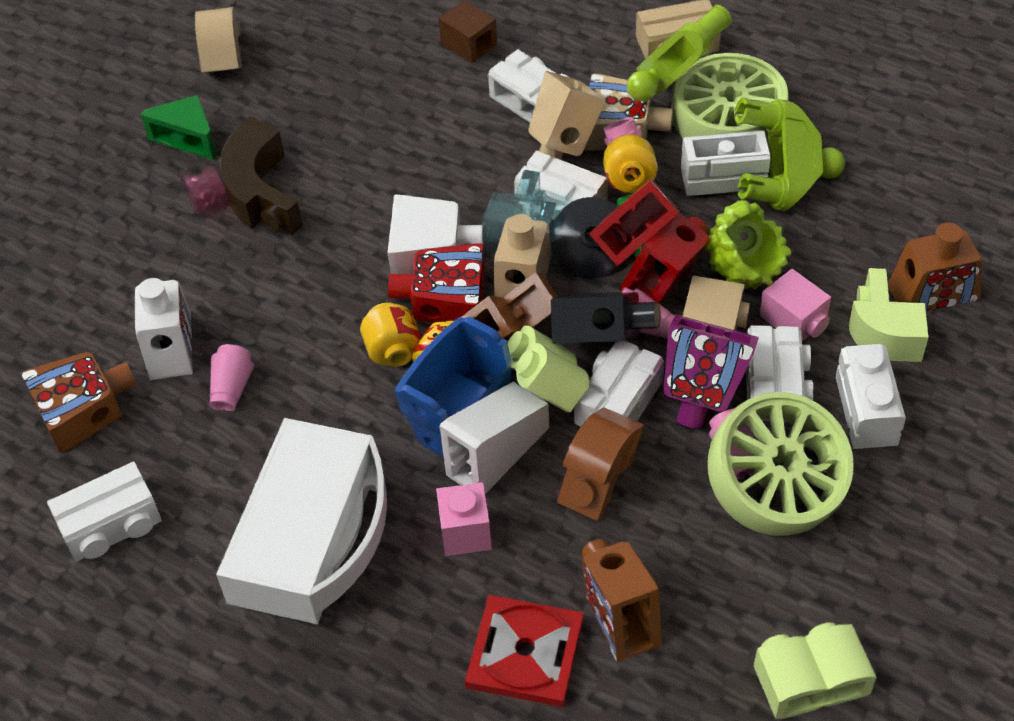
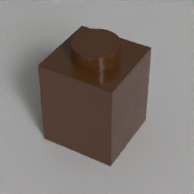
(468, 31)

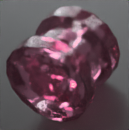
(204, 188)

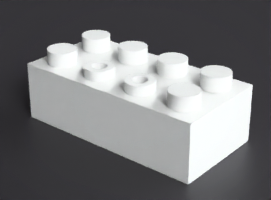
(305, 523)

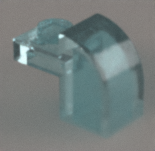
(527, 201)

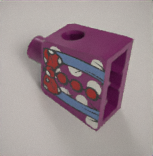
(704, 367)

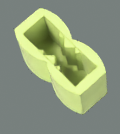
(547, 368)
(813, 670)

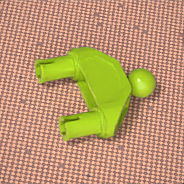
(677, 54)
(794, 153)

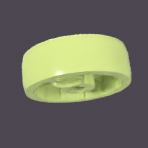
(715, 87)
(821, 434)

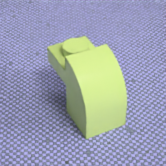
(893, 324)

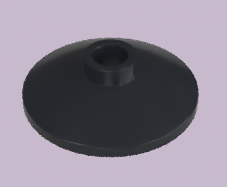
(569, 241)

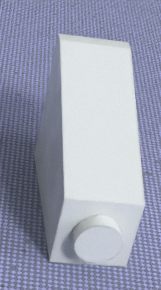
(492, 435)

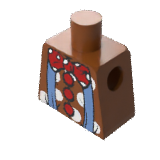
(938, 270)
(77, 396)
(619, 579)

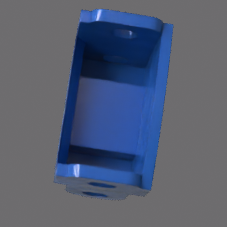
(451, 374)

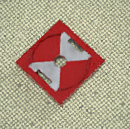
(521, 676)

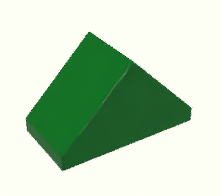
(180, 126)

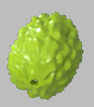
(748, 260)

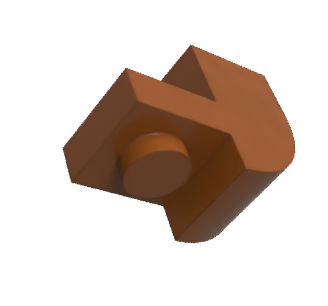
(521, 307)
(595, 459)

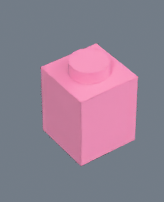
(796, 303)
(464, 519)

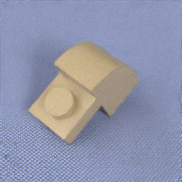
(217, 39)

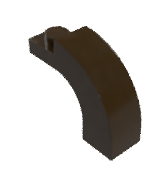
(243, 164)

